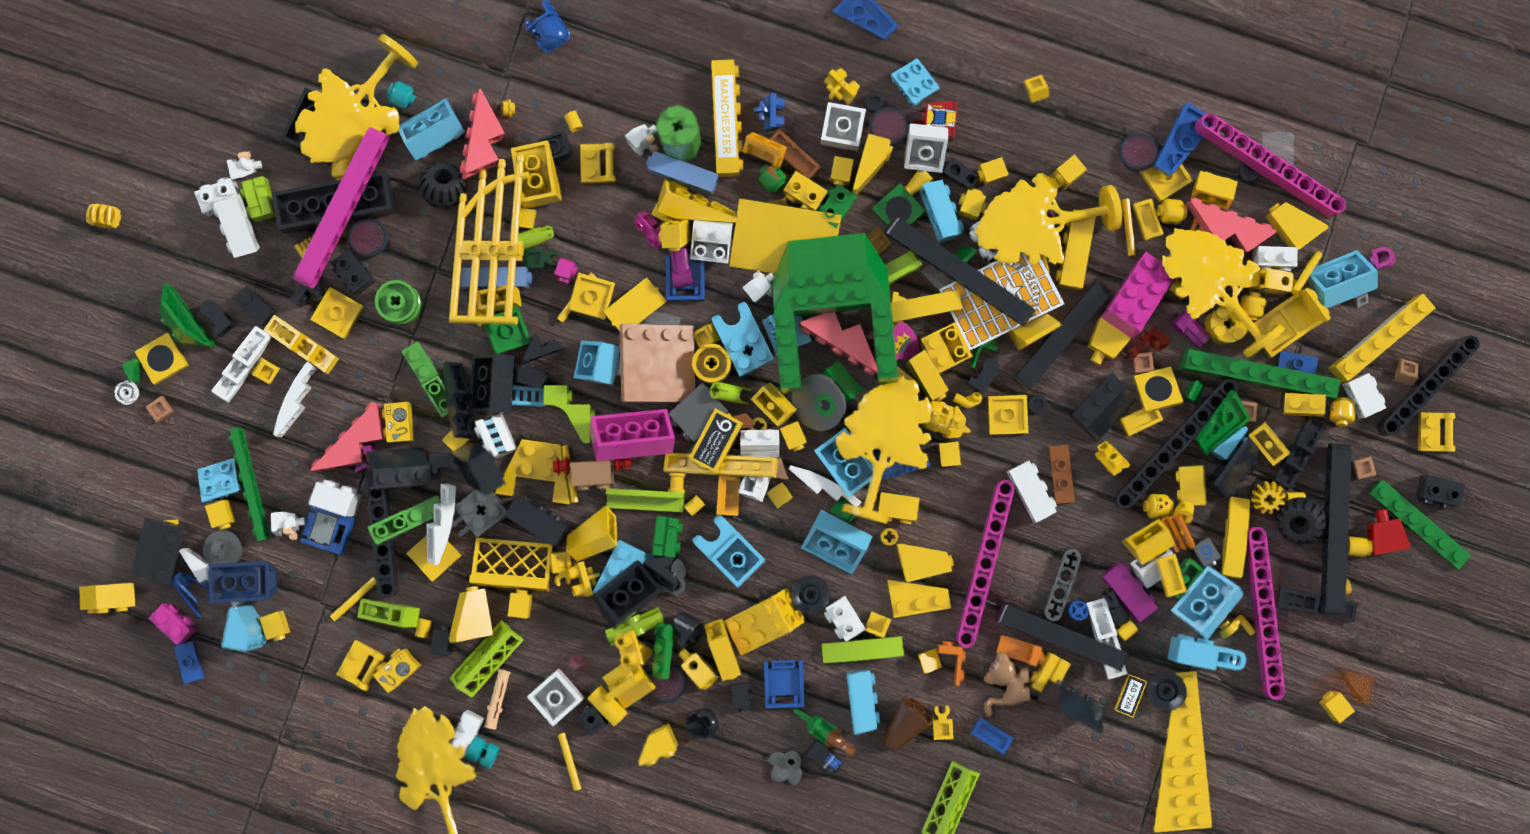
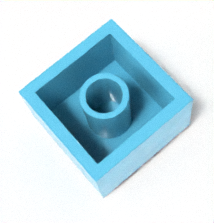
(597, 362)

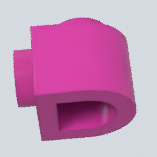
(1382, 258)
(565, 270)

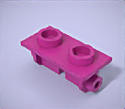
(644, 223)

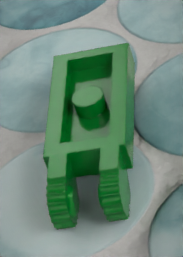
(662, 650)

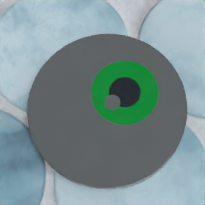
(819, 403)

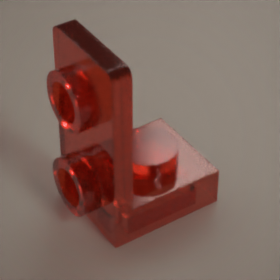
(1155, 339)

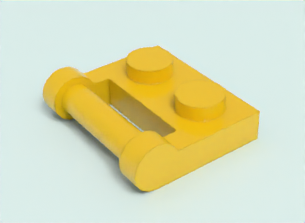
(591, 163)
(1430, 432)
(355, 662)

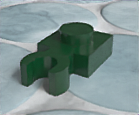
(537, 258)

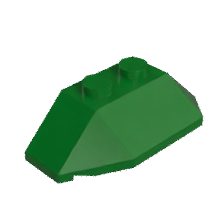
(181, 319)

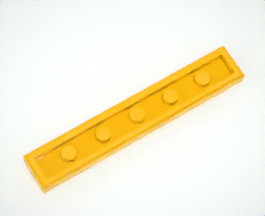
(731, 466)

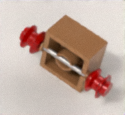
(591, 473)

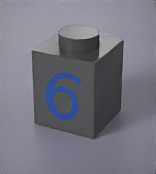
(1205, 552)

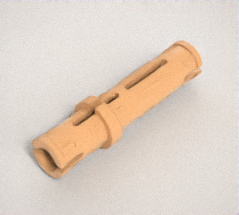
(494, 708)

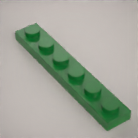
(251, 491)
(1419, 524)

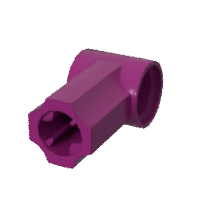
(681, 272)
(1190, 328)

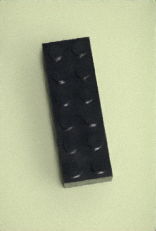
(306, 205)

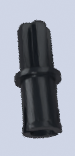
(1115, 606)

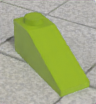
(388, 613)

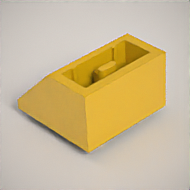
(946, 347)
(1149, 541)
(659, 743)

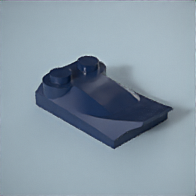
(240, 581)

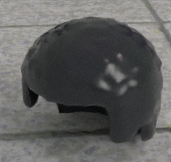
(702, 723)

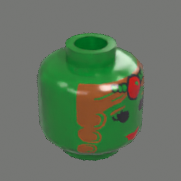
(772, 178)

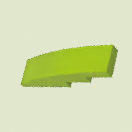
(862, 649)

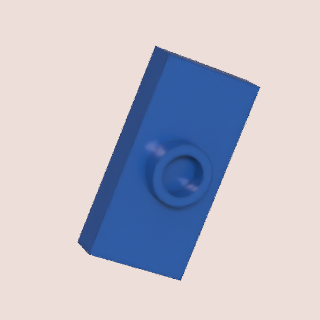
(1297, 362)
(189, 662)
(991, 735)

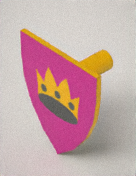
(905, 341)

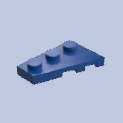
(868, 16)

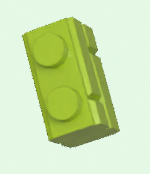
(258, 199)

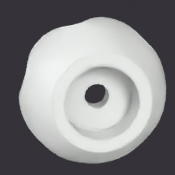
(122, 388)

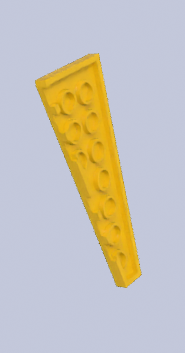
(1184, 784)

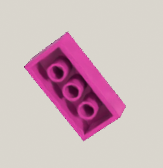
(1138, 296)
(631, 435)

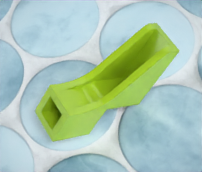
(578, 414)

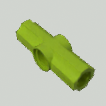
(638, 623)

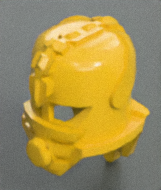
(946, 420)

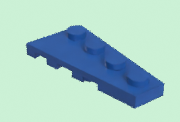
(1180, 141)

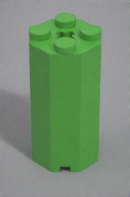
(679, 133)

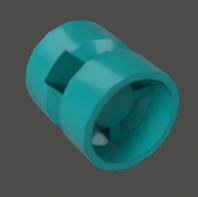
(476, 749)

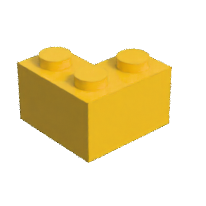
(102, 597)

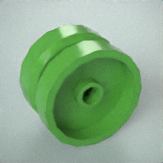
(390, 294)

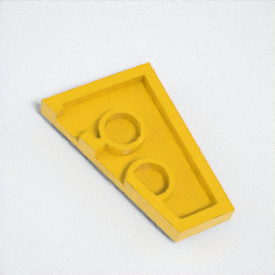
(916, 598)

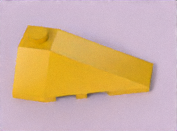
(680, 204)

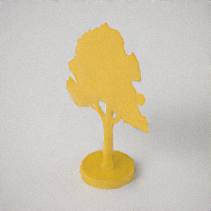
(340, 119)
(1020, 222)
(1206, 270)
(889, 422)
(430, 760)

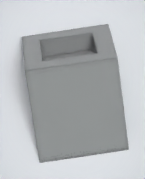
(1361, 300)

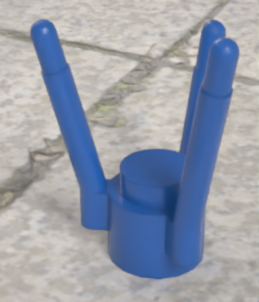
(182, 584)

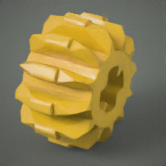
(103, 216)
(1261, 494)

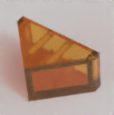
(1359, 685)

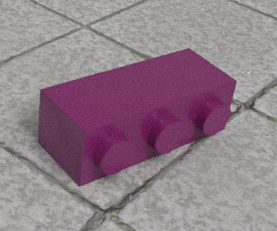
(1129, 591)

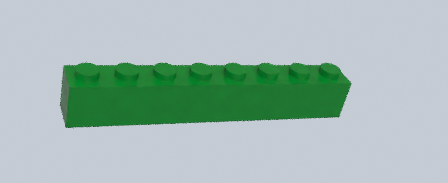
(1259, 374)

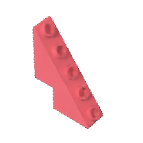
(482, 133)
(1242, 231)
(848, 342)
(348, 448)

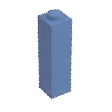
(682, 172)
(522, 277)

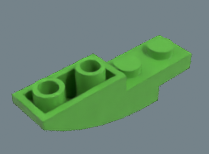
(427, 375)
(403, 521)

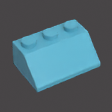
(430, 129)
(941, 211)
(1343, 279)
(849, 473)
(836, 542)
(621, 559)
(1207, 602)
(243, 629)
(862, 700)

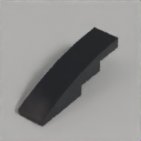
(457, 395)
(1300, 451)
(1311, 604)

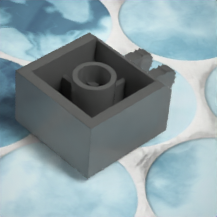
(477, 522)

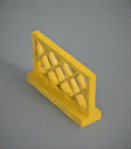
(510, 581)

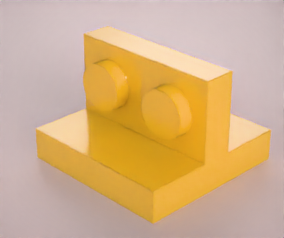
(627, 685)

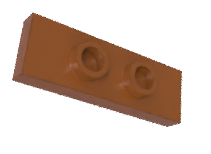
(796, 156)
(1061, 474)

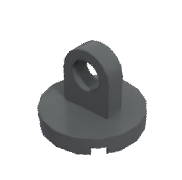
(222, 547)

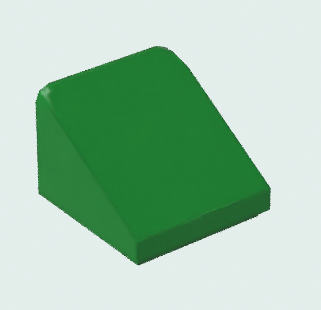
(965, 253)
(132, 370)
(1194, 392)
(837, 511)

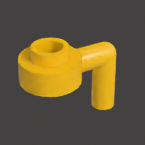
(1228, 628)

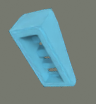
(525, 389)
(1225, 449)

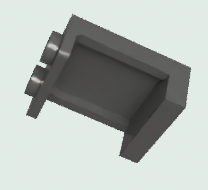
(695, 412)

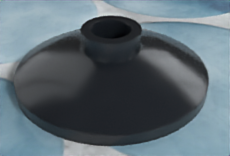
(820, 593)
(1164, 701)

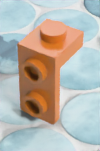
(948, 647)
(1020, 650)

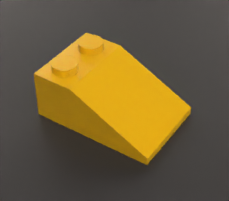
(873, 158)
(543, 181)
(1033, 330)

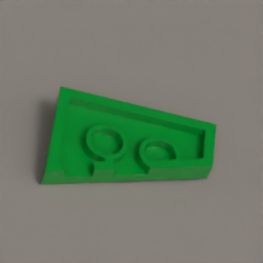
(1224, 422)

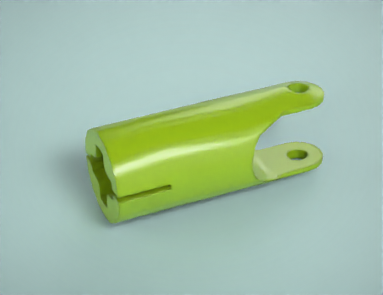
(535, 236)
(727, 392)

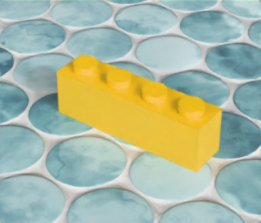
(1075, 253)

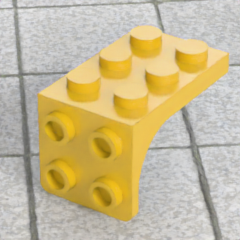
(1297, 315)
(764, 622)

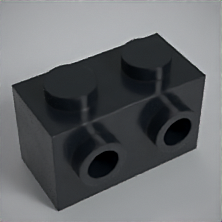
(352, 272)
(1440, 491)

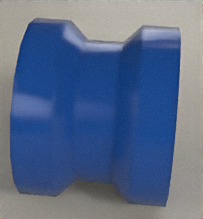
(1081, 610)

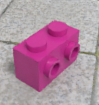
(173, 623)

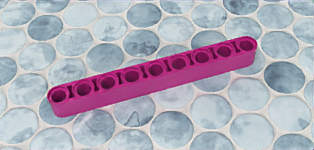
(1278, 169)
(341, 207)
(987, 573)
(1270, 620)

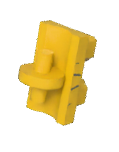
(839, 87)
(1111, 458)
(584, 588)
(629, 649)

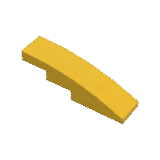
(926, 305)
(301, 344)
(1235, 537)

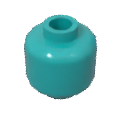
(400, 95)

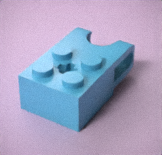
(743, 335)
(725, 548)
(1203, 653)

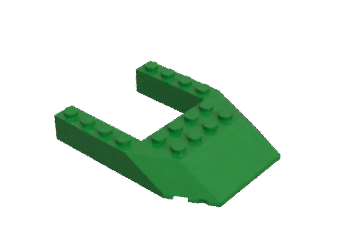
(829, 278)

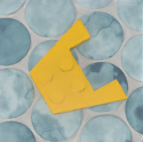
(536, 462)

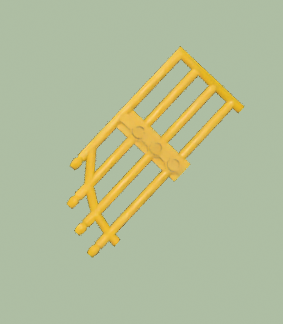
(488, 250)

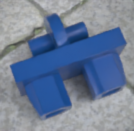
(767, 111)

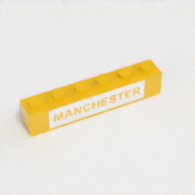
(725, 118)
(1381, 338)

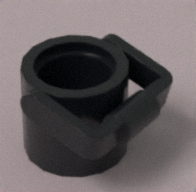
(688, 629)

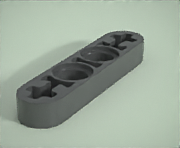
(1064, 585)

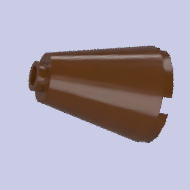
(907, 723)

